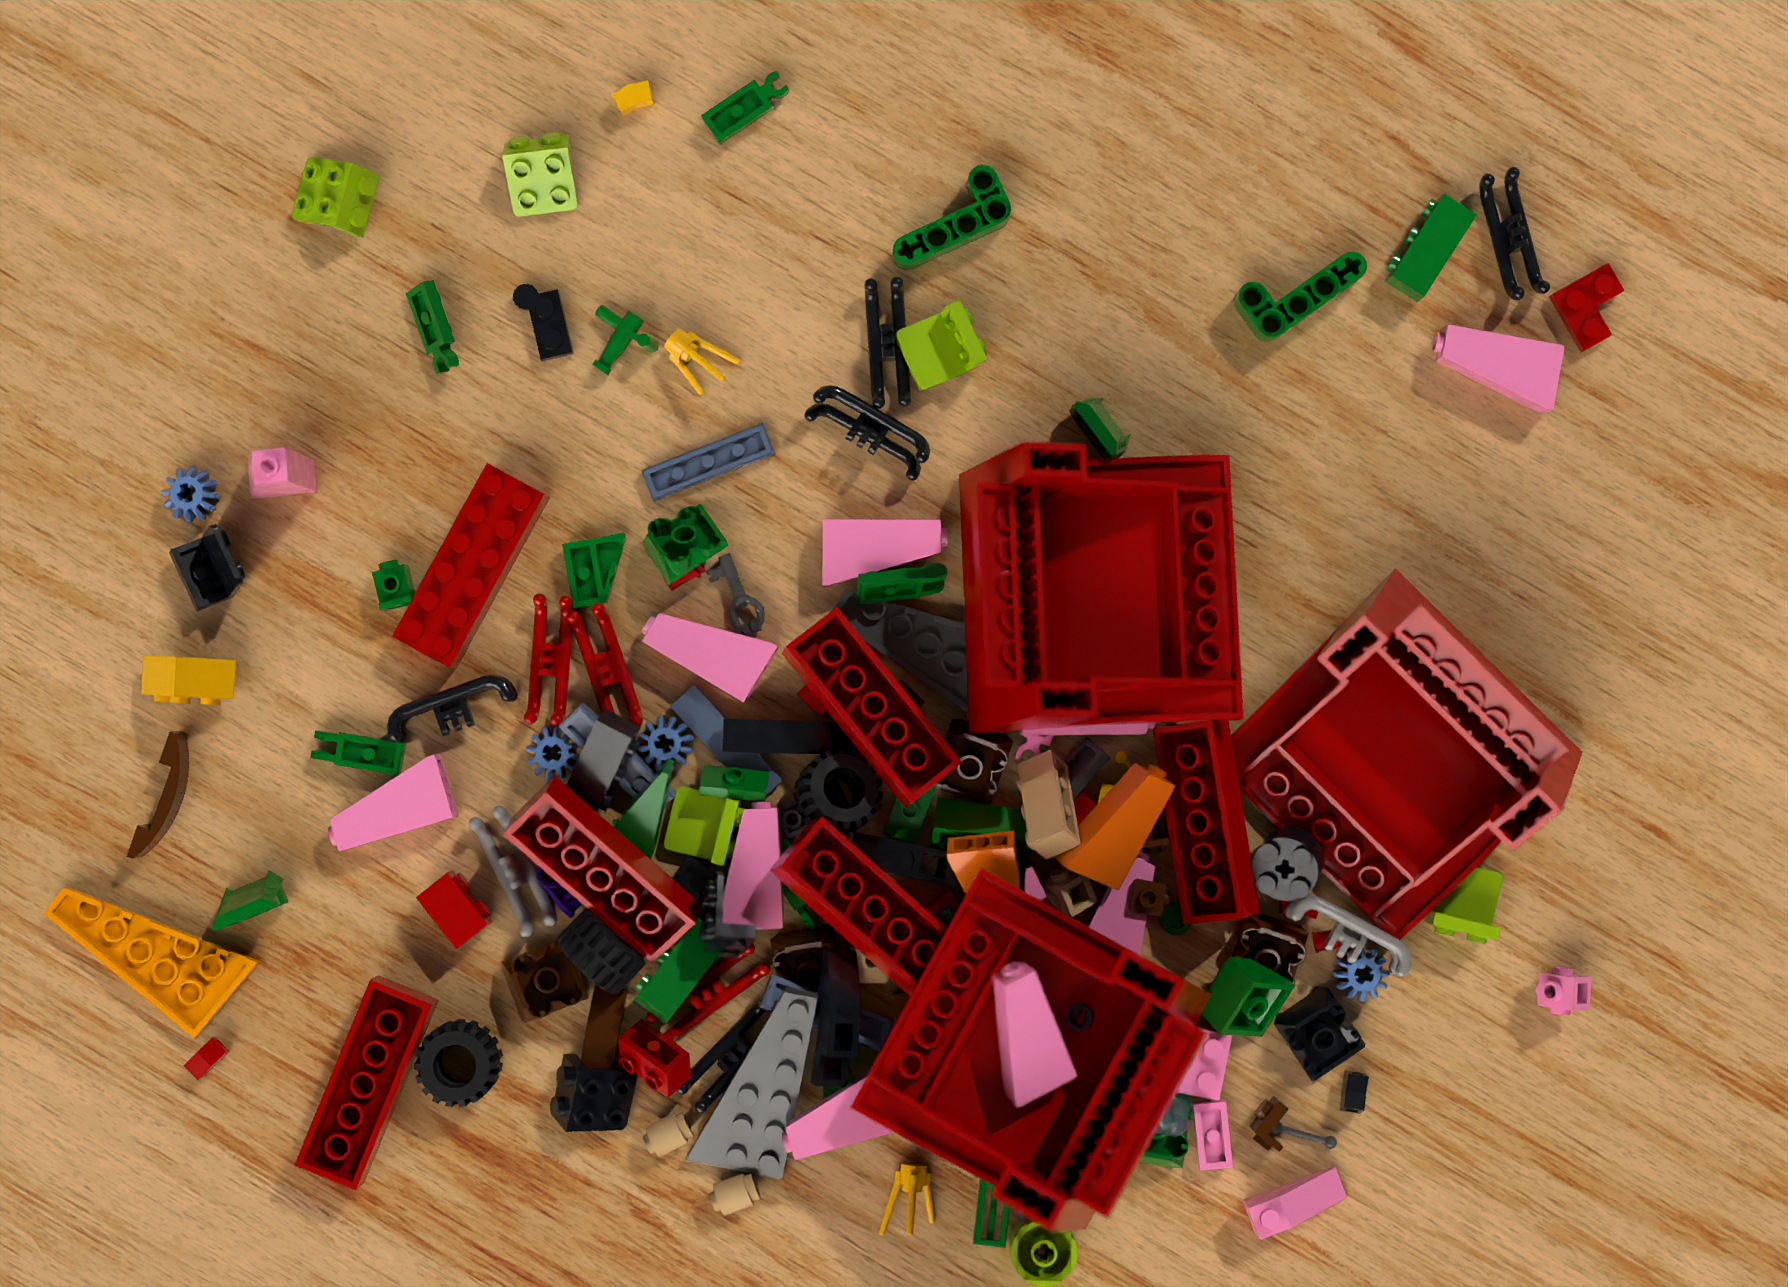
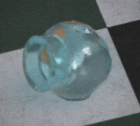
(1176, 1118)

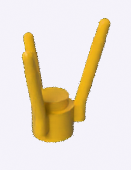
(683, 347)
(912, 1178)

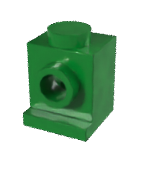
(402, 593)

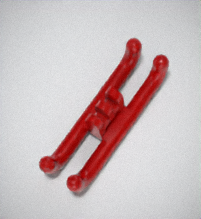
(549, 660)
(608, 666)
(712, 993)

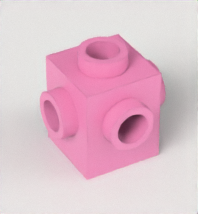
(1563, 991)

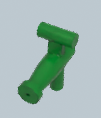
(624, 333)

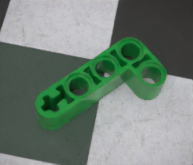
(948, 225)
(1305, 293)

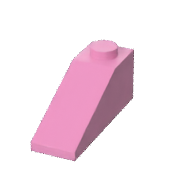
(1294, 1202)

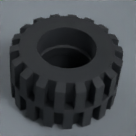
(855, 774)
(600, 952)
(439, 1082)

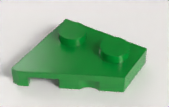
(592, 568)

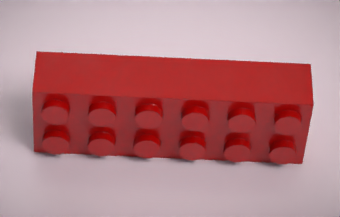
(470, 566)
(871, 707)
(1206, 822)
(603, 869)
(860, 902)
(366, 1082)

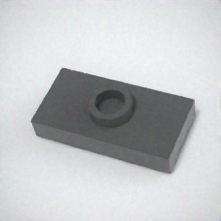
(1085, 764)

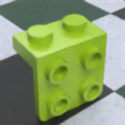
(540, 174)
(335, 195)
(941, 346)
(703, 825)
(1470, 907)

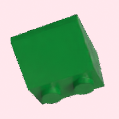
(1245, 998)

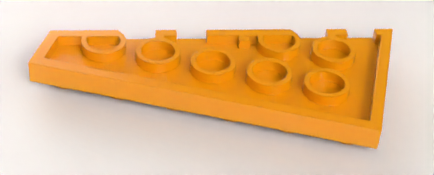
(167, 966)

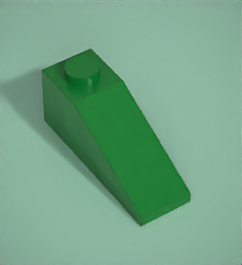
(643, 815)

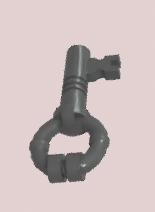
(741, 599)

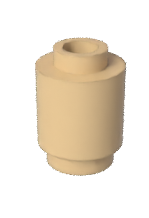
(668, 1134)
(734, 1194)

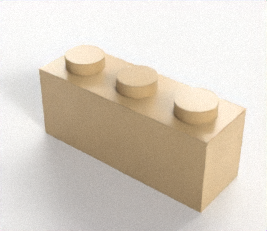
(1048, 805)

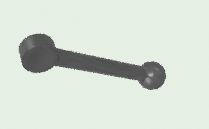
(1329, 1142)

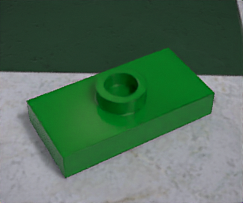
(734, 783)
(906, 822)

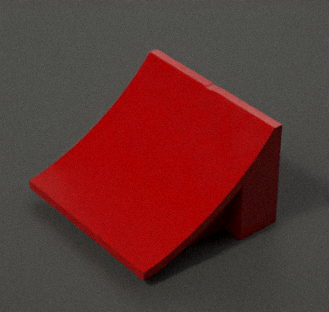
(1098, 589)
(1403, 757)
(943, 1062)

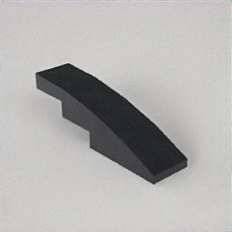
(783, 736)

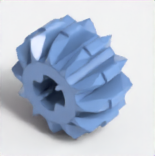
(180, 490)
(671, 733)
(554, 764)
(1362, 985)

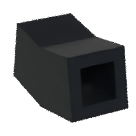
(1353, 1092)

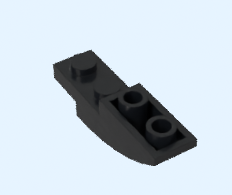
(907, 859)
(839, 1017)

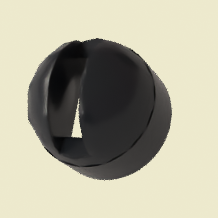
(1074, 1013)

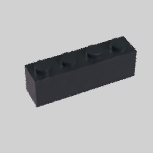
(603, 760)

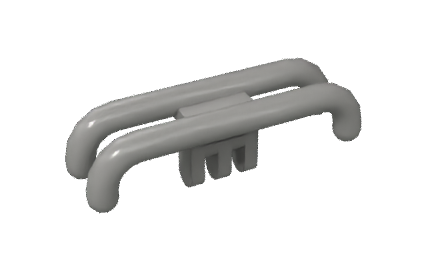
(514, 872)
(1352, 933)

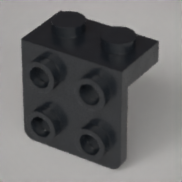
(208, 568)
(718, 936)
(591, 1096)

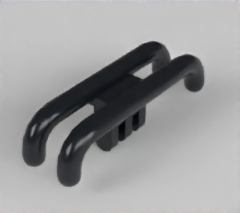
(1511, 235)
(883, 344)
(871, 427)
(449, 705)
(729, 1052)

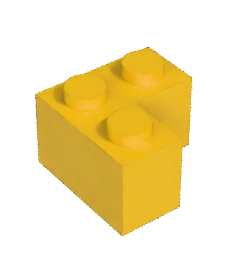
(180, 678)

